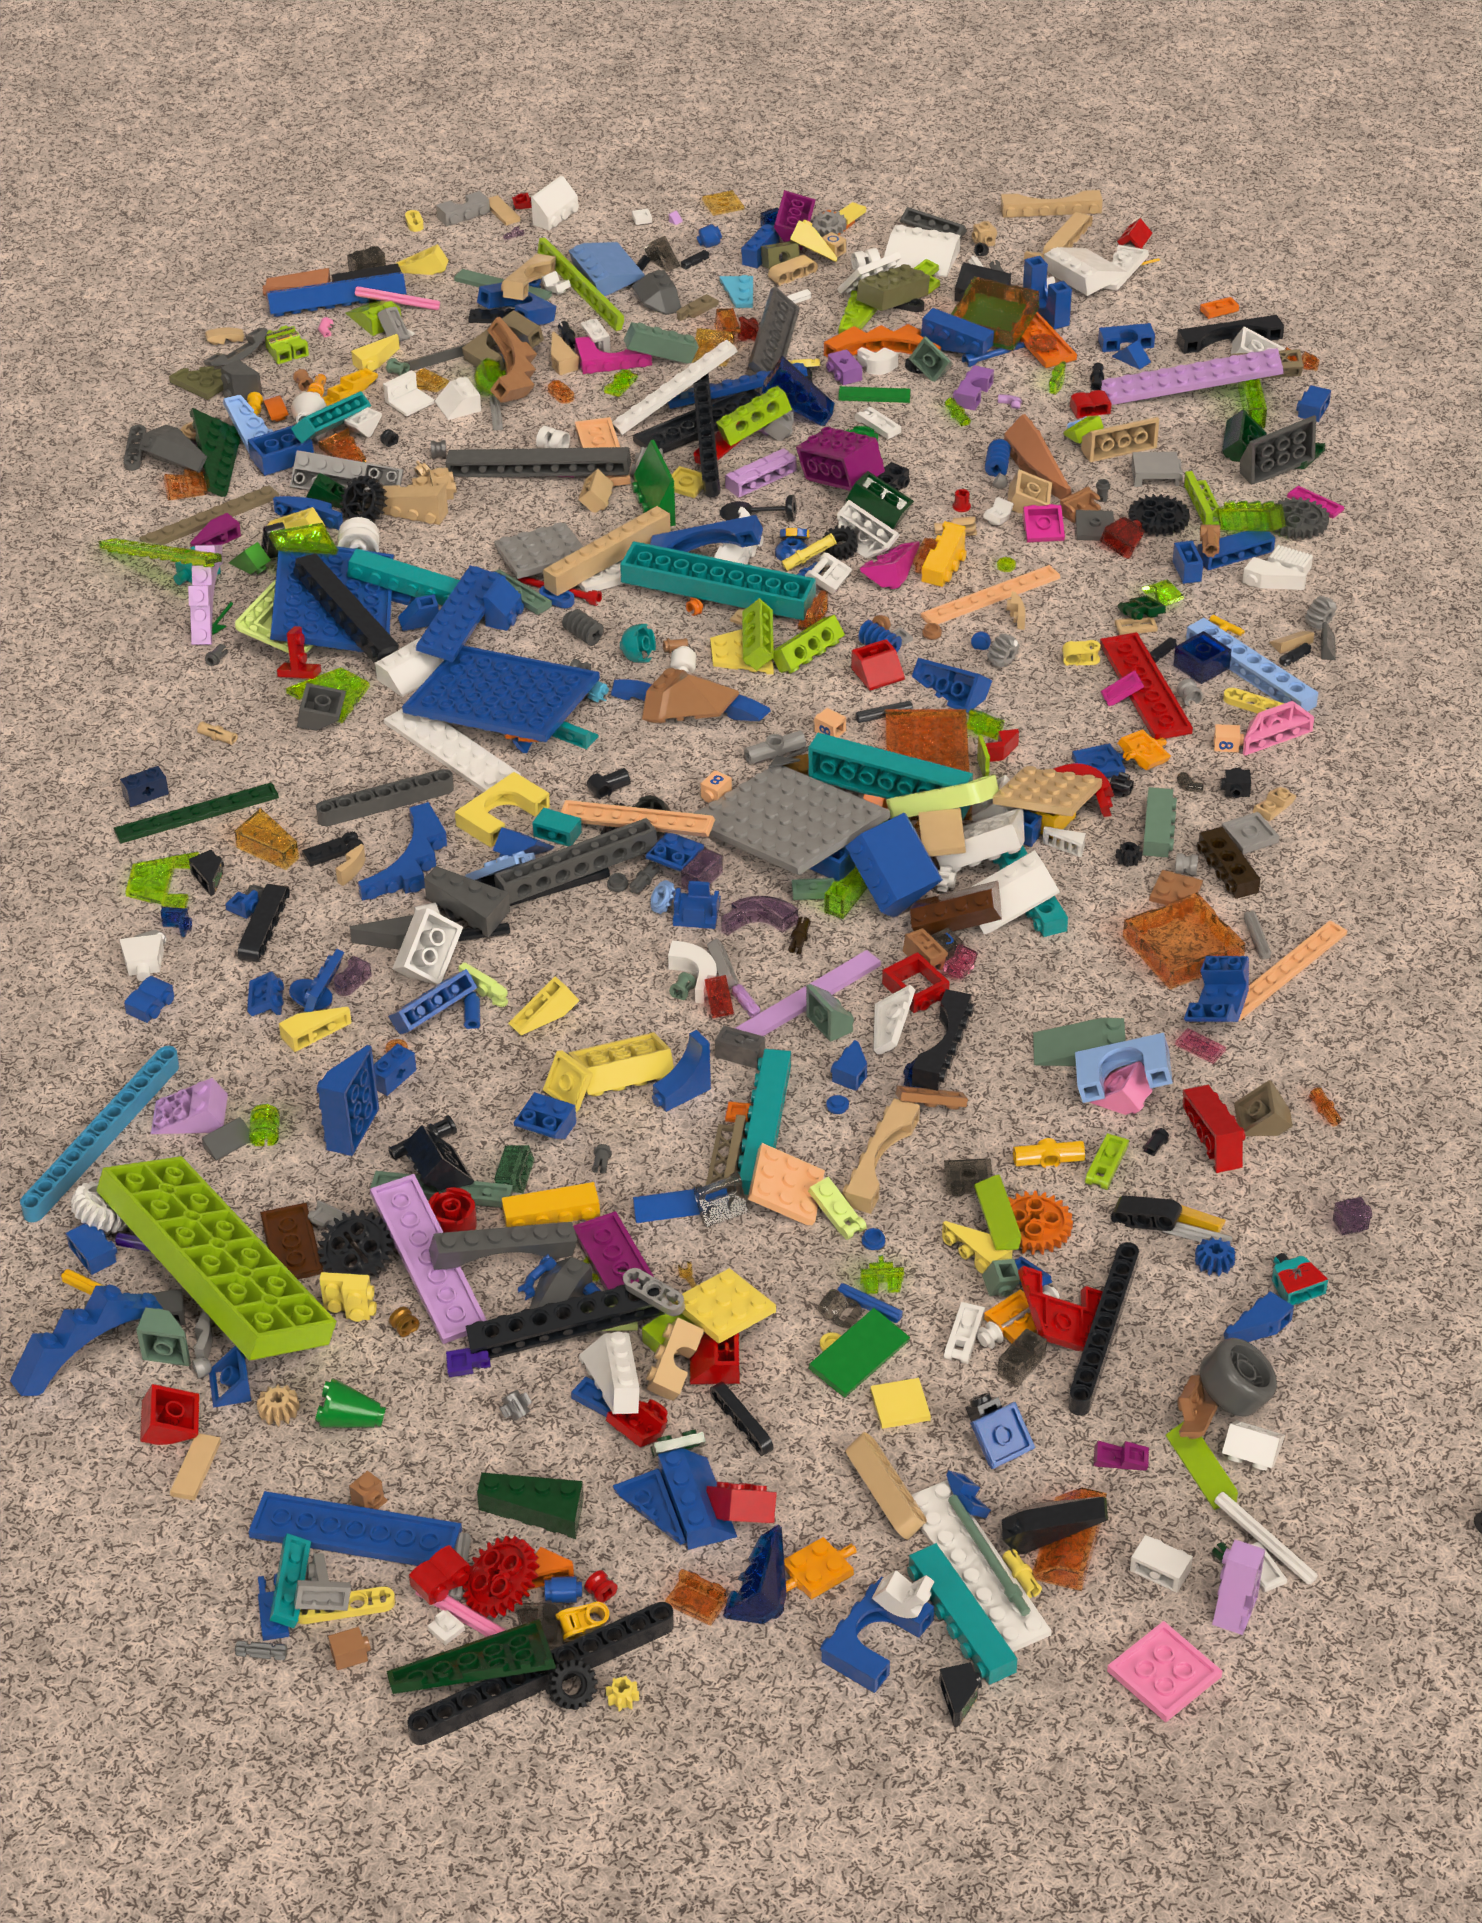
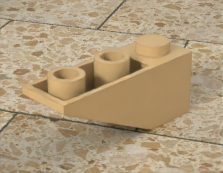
(562, 356)

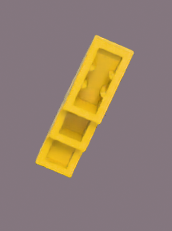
(350, 385)

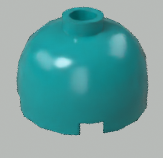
(638, 639)

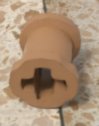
(303, 379)

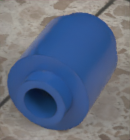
(563, 1589)

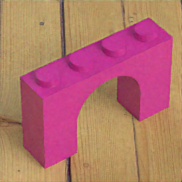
(594, 360)

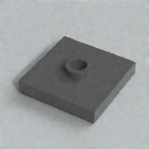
(1092, 523)

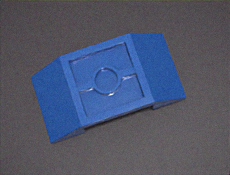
(1223, 990)

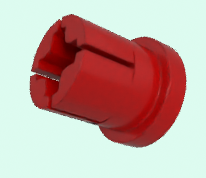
(961, 501)

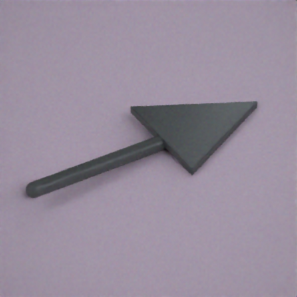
(781, 760)

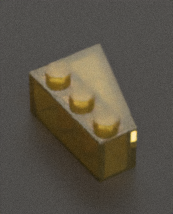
(267, 840)

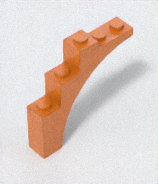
(902, 340)

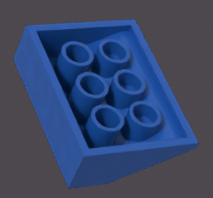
(894, 864)
(348, 1101)

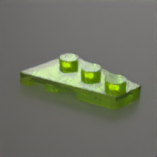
(304, 539)

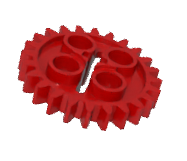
(501, 1576)

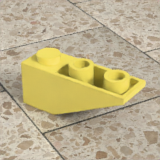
(975, 1243)

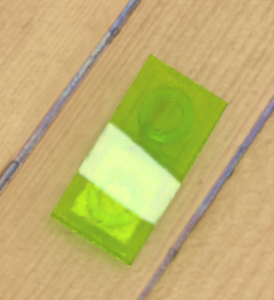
(1057, 381)
(621, 382)

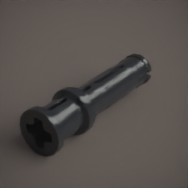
(440, 1128)

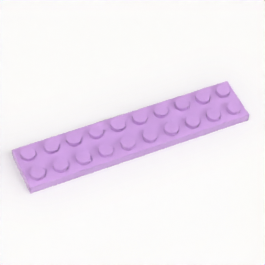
(1193, 376)

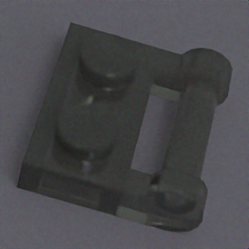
(723, 1206)

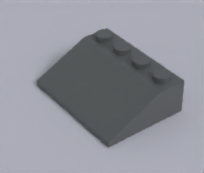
(1279, 451)

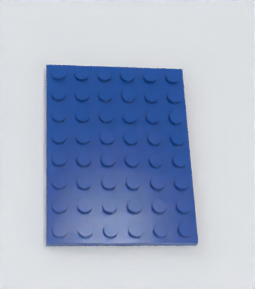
(298, 607)
(502, 693)

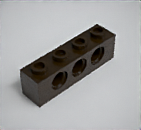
(1228, 863)

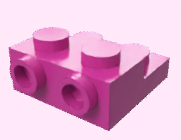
(1043, 523)

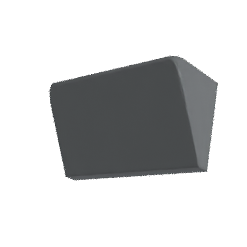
(1328, 646)
(226, 1139)

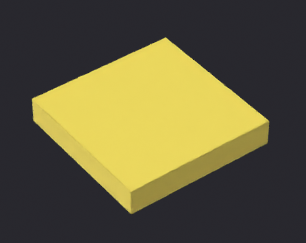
(687, 481)
(567, 1080)
(900, 1403)

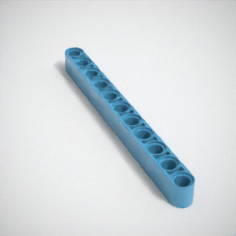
(99, 1134)

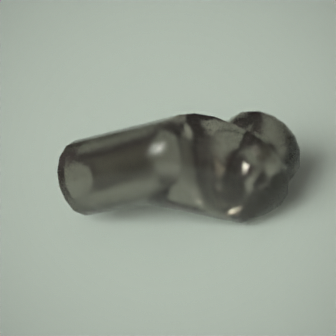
(1188, 784)

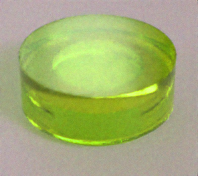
(1006, 564)

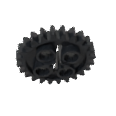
(1160, 514)
(374, 1234)

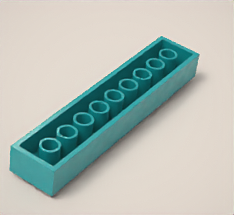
(717, 579)

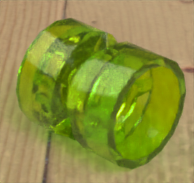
(264, 1125)

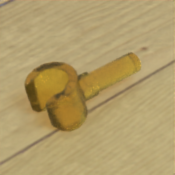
(687, 1274)

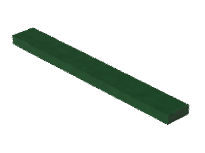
(195, 813)

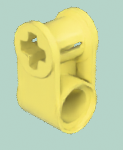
(1080, 653)

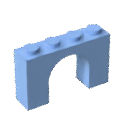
(1096, 1063)

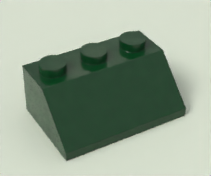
(1238, 434)
(880, 499)

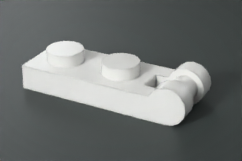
(878, 422)
(964, 1332)

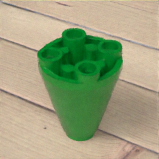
(348, 1408)

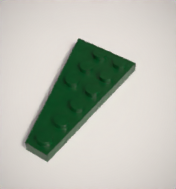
(220, 445)
(499, 1655)

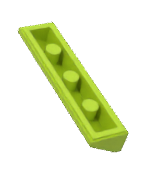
(998, 1213)
(1202, 1466)

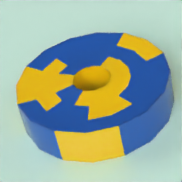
(798, 533)

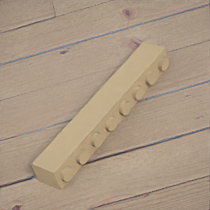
(604, 551)

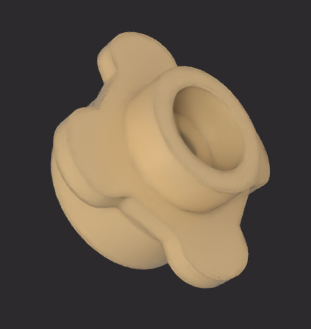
(422, 469)

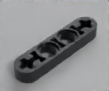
(742, 1418)

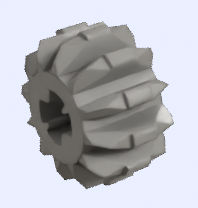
(1320, 611)
(1003, 650)

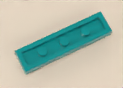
(291, 1568)

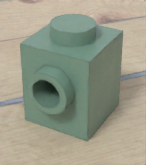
(1001, 1277)

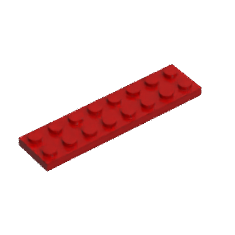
(1155, 700)

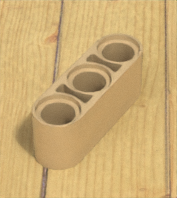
(792, 269)

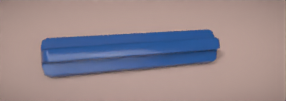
(869, 1302)

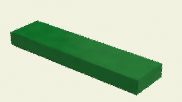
(874, 394)

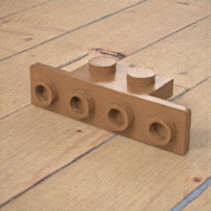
(1196, 1408)

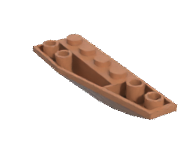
(1034, 456)

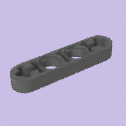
(133, 448)

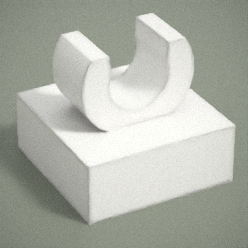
(446, 1627)

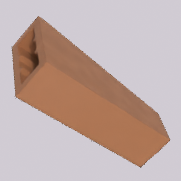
(297, 280)

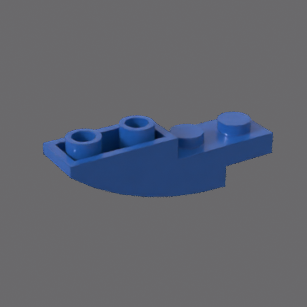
(290, 504)

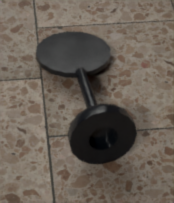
(730, 510)

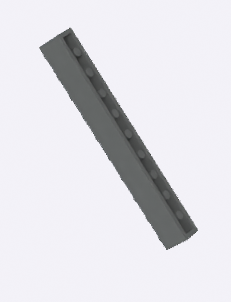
(538, 462)

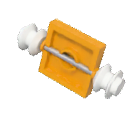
(1009, 1318)

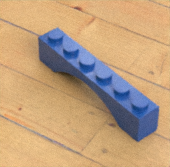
(739, 531)

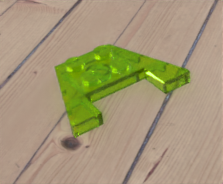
(337, 679)
(152, 879)

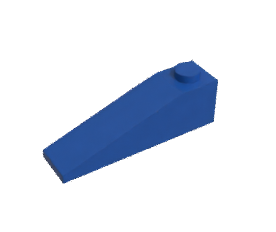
(958, 686)

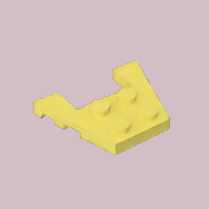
(728, 653)

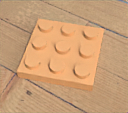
(783, 1184)

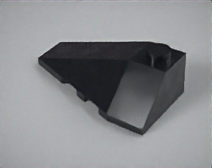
(1051, 1521)

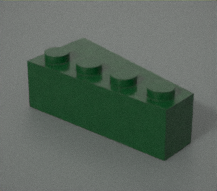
(533, 1501)

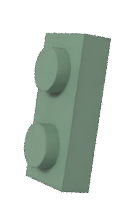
(810, 888)

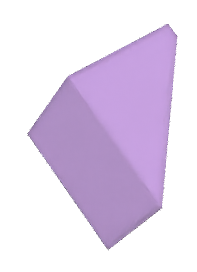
(675, 218)

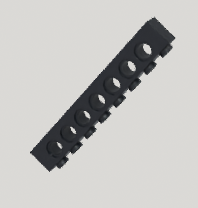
(556, 1328)

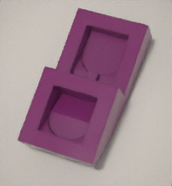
(1129, 1456)

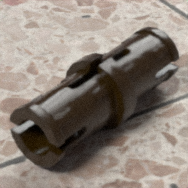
(799, 935)

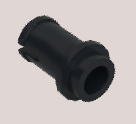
(1158, 1138)

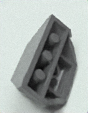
(658, 292)

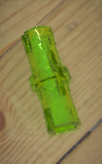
(957, 412)

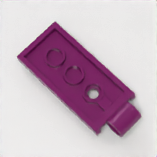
(609, 1249)

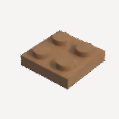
(1174, 886)

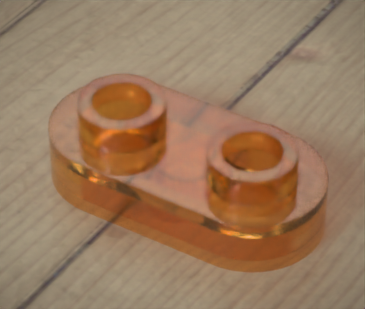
(561, 392)

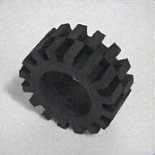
(846, 548)
(587, 1684)

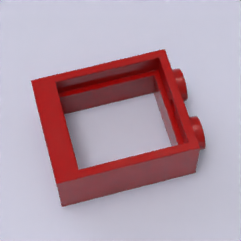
(908, 967)

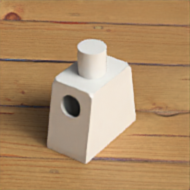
(142, 955)

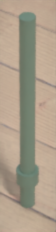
(1011, 1590)

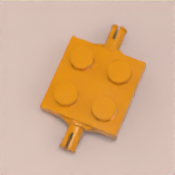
(1144, 749)
(818, 1567)

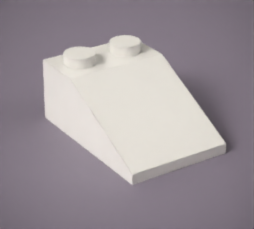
(1249, 341)

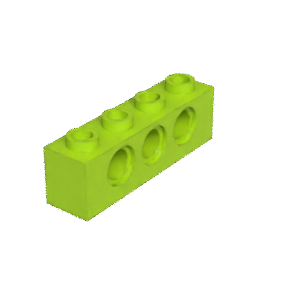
(762, 417)
(757, 634)
(807, 644)

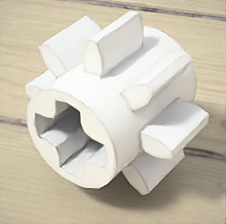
(948, 877)

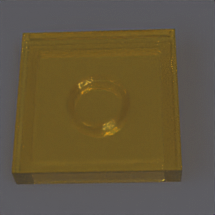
(723, 202)

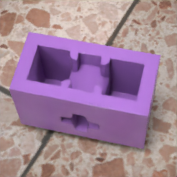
(844, 367)

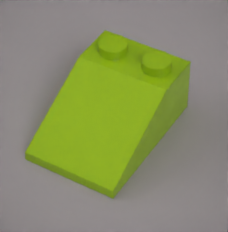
(367, 315)

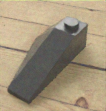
(562, 1282)

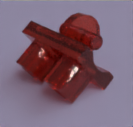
(749, 329)
(719, 996)

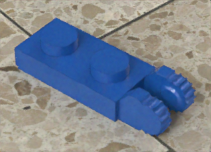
(270, 1629)

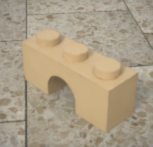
(666, 1377)

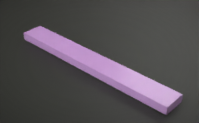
(796, 1002)

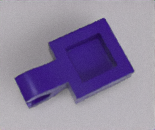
(461, 1361)

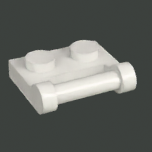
(833, 576)

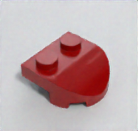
(643, 1426)

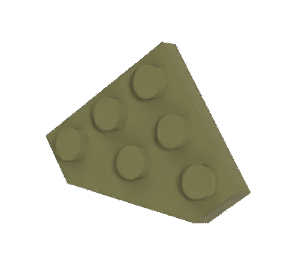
(202, 382)

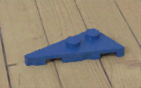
(650, 1498)

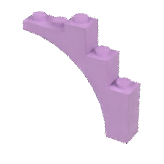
(201, 597)

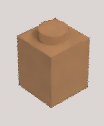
(349, 1648)

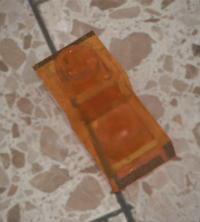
(1310, 361)

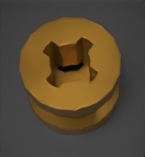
(404, 1321)

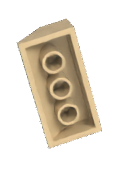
(1120, 439)

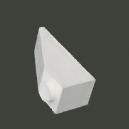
(1272, 576)

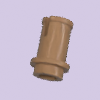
(670, 645)

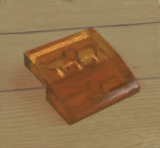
(193, 484)

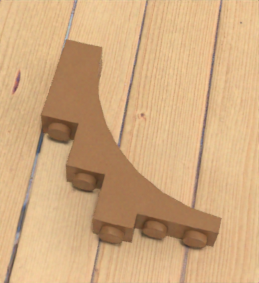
(518, 360)

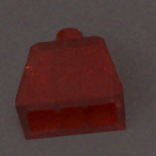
(1123, 536)

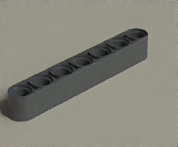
(384, 797)

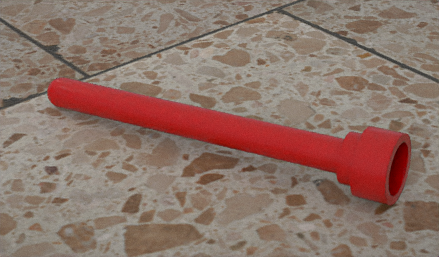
(590, 596)

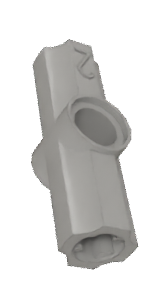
(774, 746)

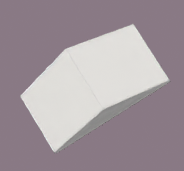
(364, 421)

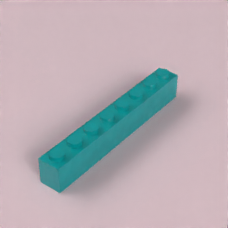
(766, 1111)

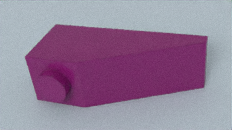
(218, 531)

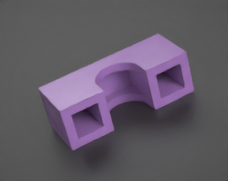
(969, 391)

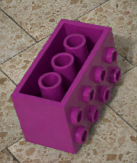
(839, 457)

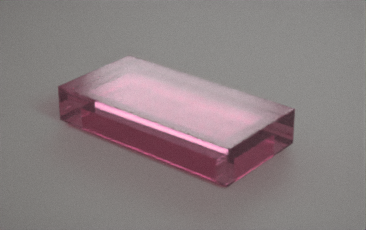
(1200, 1046)

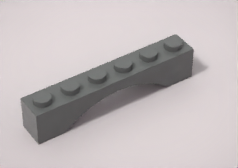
(460, 1247)

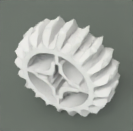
(94, 1210)

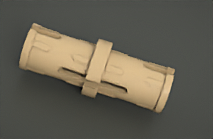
(217, 733)

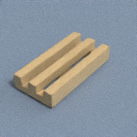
(1136, 626)

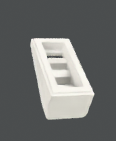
(1075, 840)

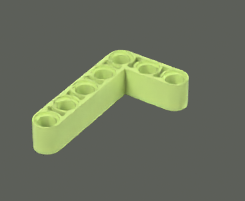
(944, 798)

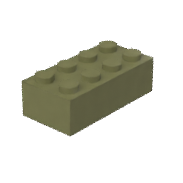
(893, 287)

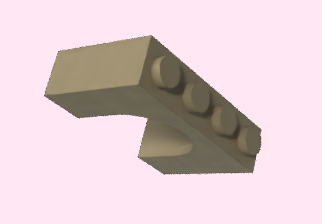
(482, 345)

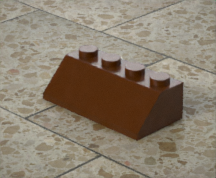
(958, 909)

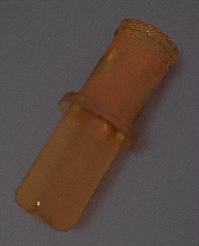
(1325, 1106)

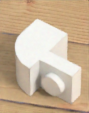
(877, 363)
(901, 1596)

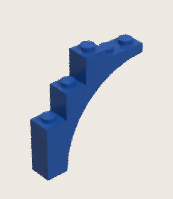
(418, 857)
(75, 1328)

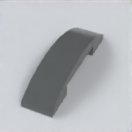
(254, 340)

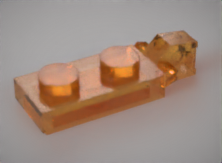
(922, 553)

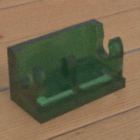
(515, 1167)

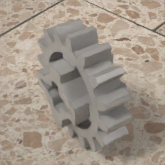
(829, 222)

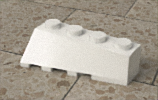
(734, 552)
(614, 1371)

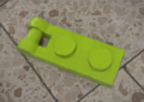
(1107, 1161)

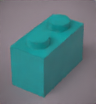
(557, 827)

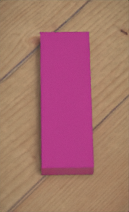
(1332, 508)

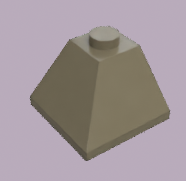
(1263, 1112)

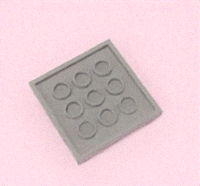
(535, 550)

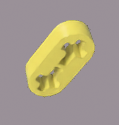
(412, 221)

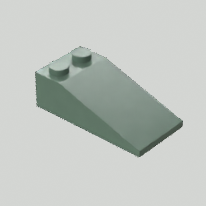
(1059, 1044)

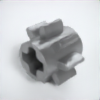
(515, 1405)

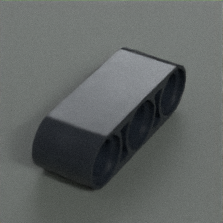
(266, 543)
(1146, 1213)

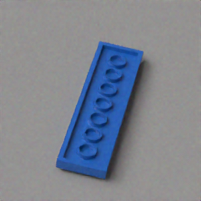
(458, 615)
(352, 1529)

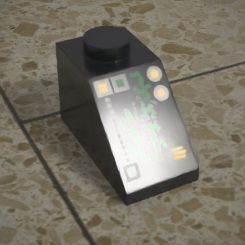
(207, 870)
(959, 1689)

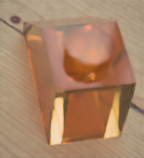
(726, 321)

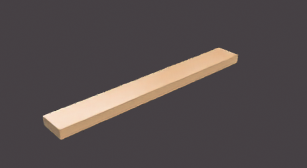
(990, 595)
(620, 816)
(1291, 965)

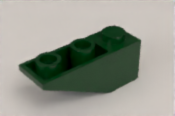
(327, 491)

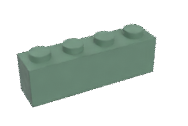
(661, 342)
(1158, 822)

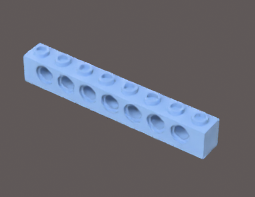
(1258, 669)

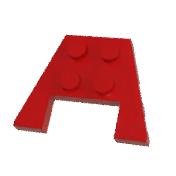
(1058, 1319)

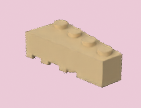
(417, 502)

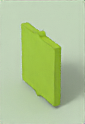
(983, 756)

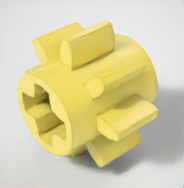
(622, 1693)

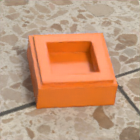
(736, 1108)

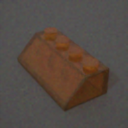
(1068, 1559)

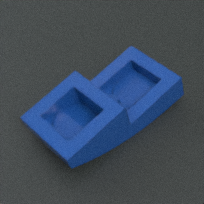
(628, 688)
(966, 1492)

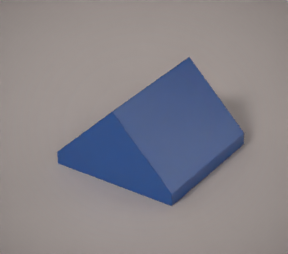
(234, 1375)

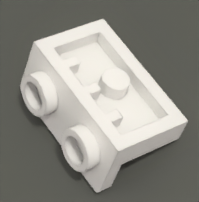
(597, 334)

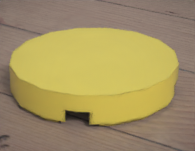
(807, 362)

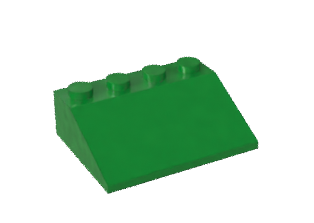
(654, 483)

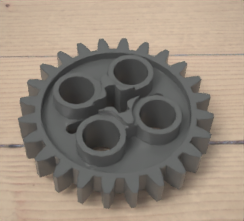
(1303, 518)

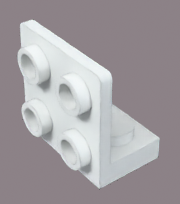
(404, 395)

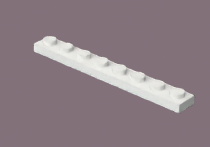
(674, 386)

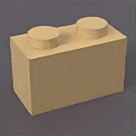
(596, 491)

